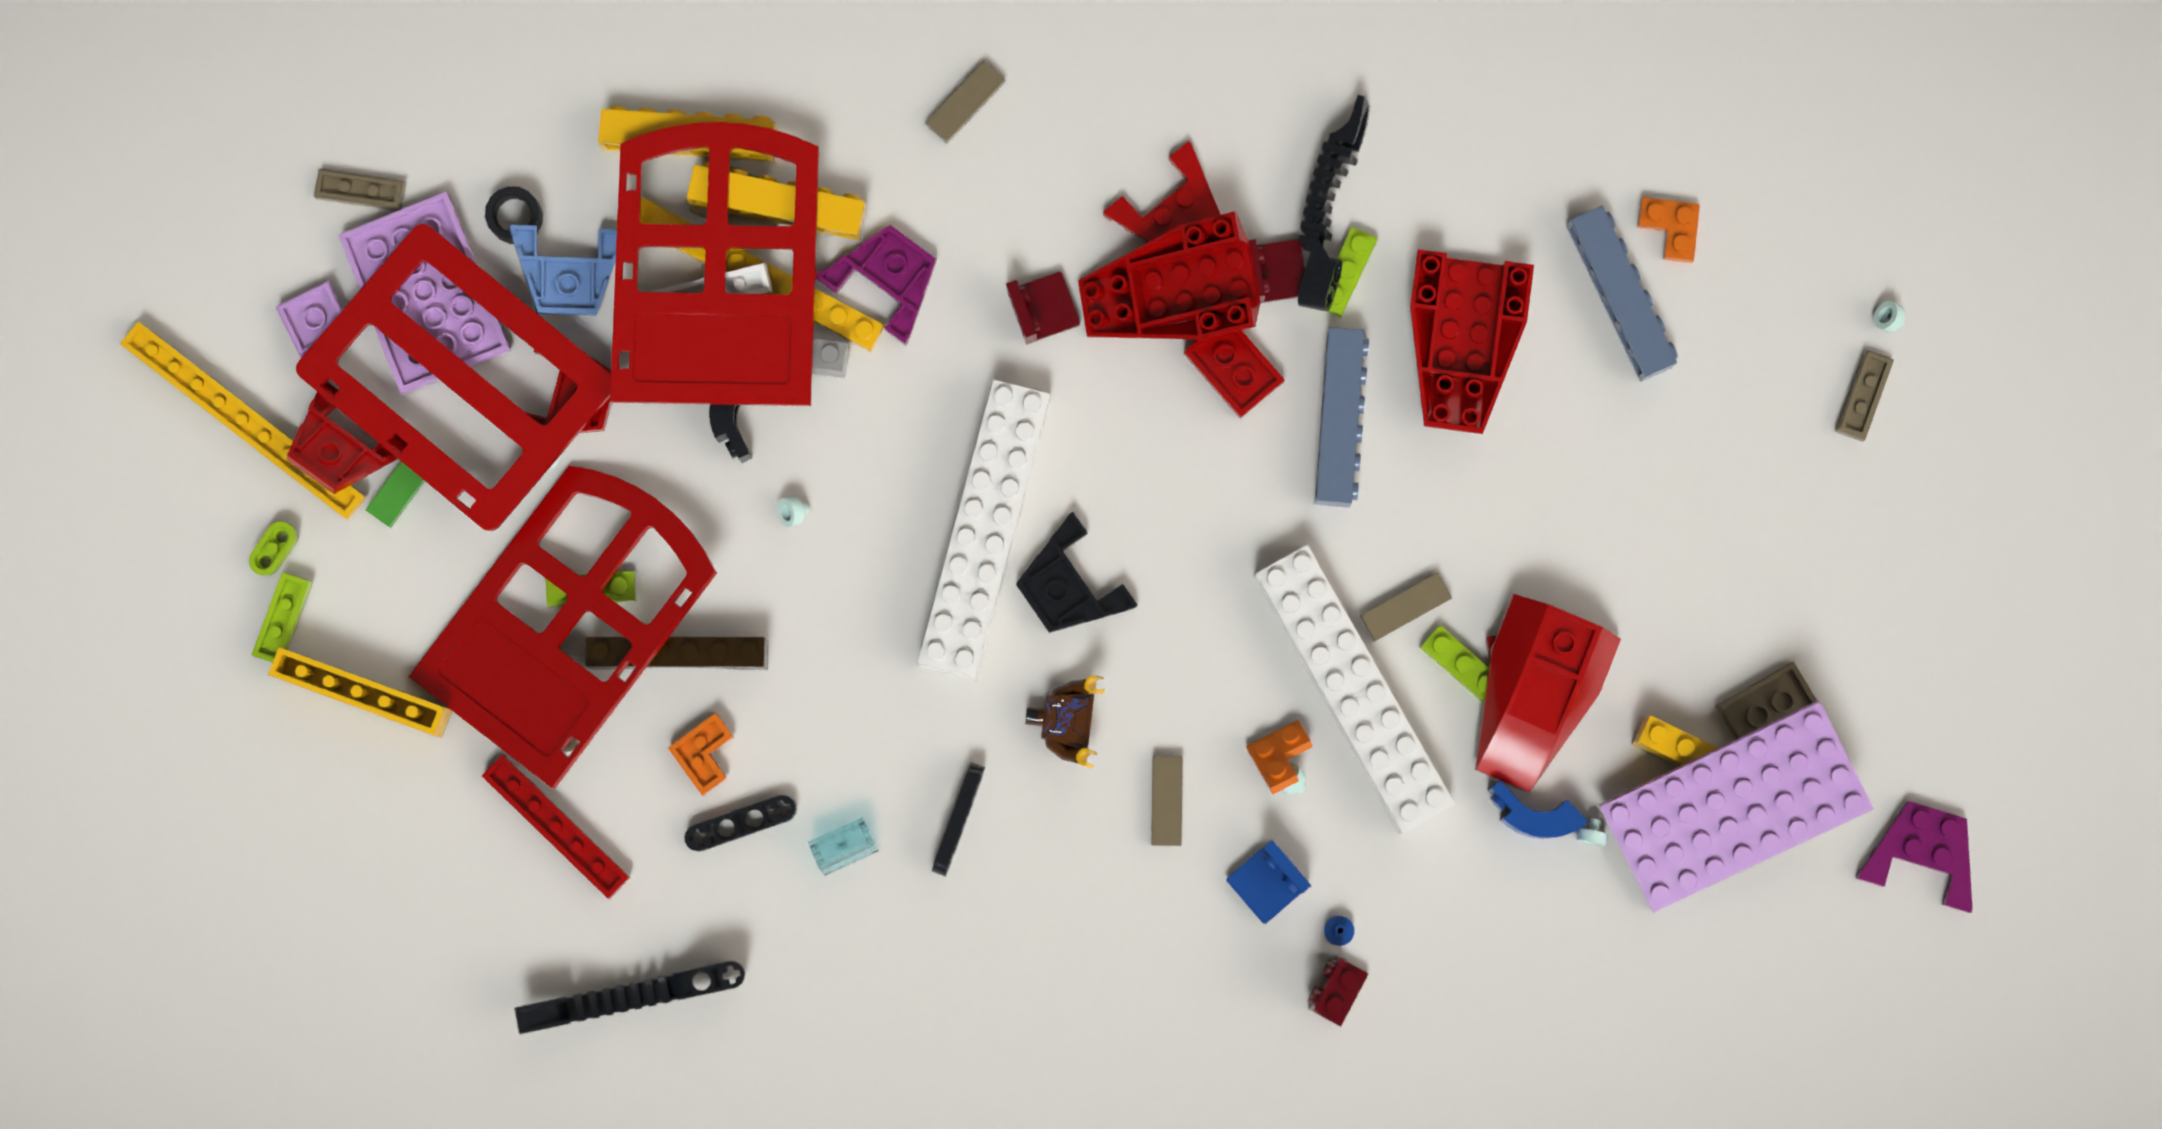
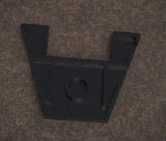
(1059, 592)

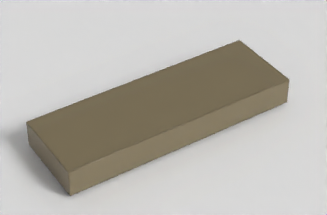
(965, 102)
(359, 190)
(1864, 395)
(1405, 607)
(1167, 801)

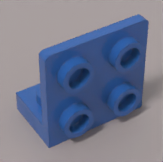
(1268, 882)

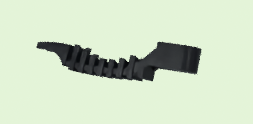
(1322, 271)
(623, 998)

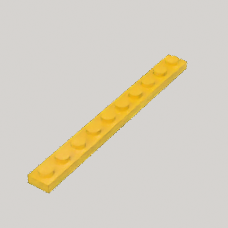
(827, 310)
(231, 412)

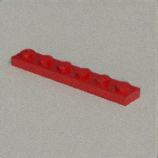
(556, 826)

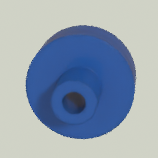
(1331, 930)

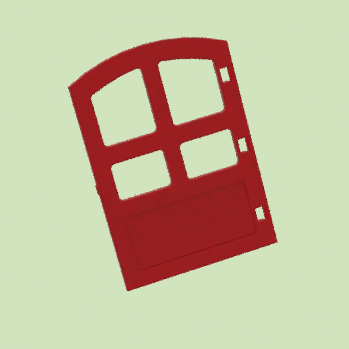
(715, 342)
(519, 681)

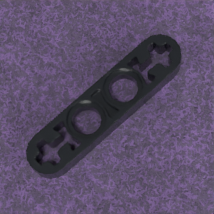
(739, 819)
(958, 819)

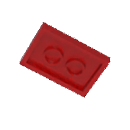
(1235, 370)

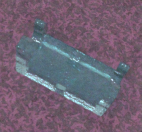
(843, 846)

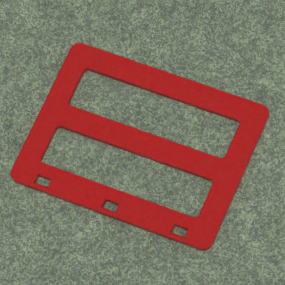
(539, 443)

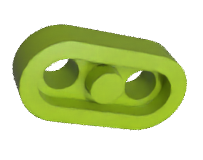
(272, 547)

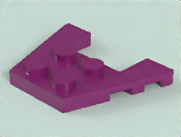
(894, 267)
(1927, 840)

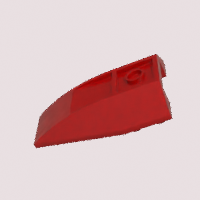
(1177, 286)
(1465, 335)
(1538, 688)

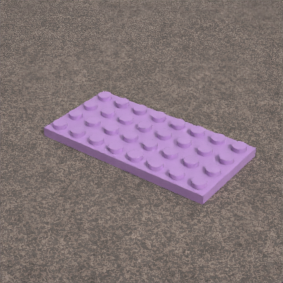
(1736, 806)

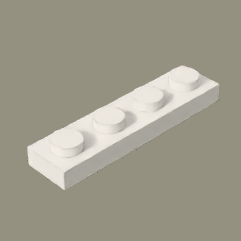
(741, 281)

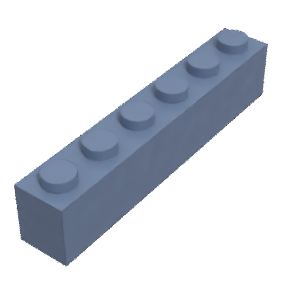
(1622, 294)
(1340, 417)

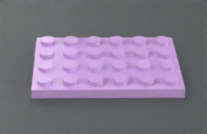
(427, 294)

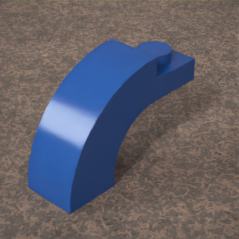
(1535, 824)

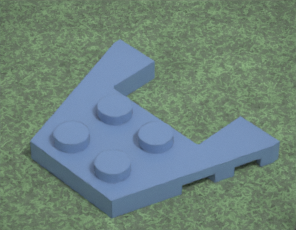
(565, 283)

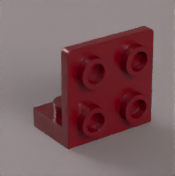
(1278, 269)
(1042, 307)
(1337, 990)

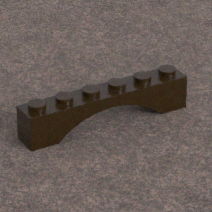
(683, 652)

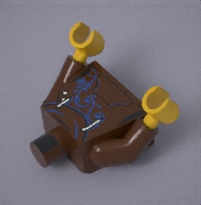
(1067, 719)

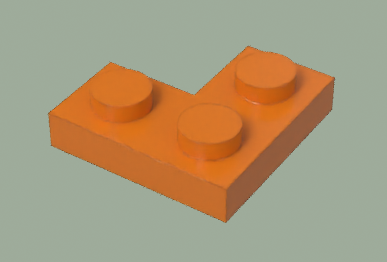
(1678, 221)
(695, 751)
(1272, 755)

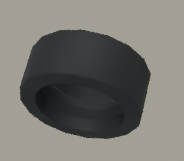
(506, 194)

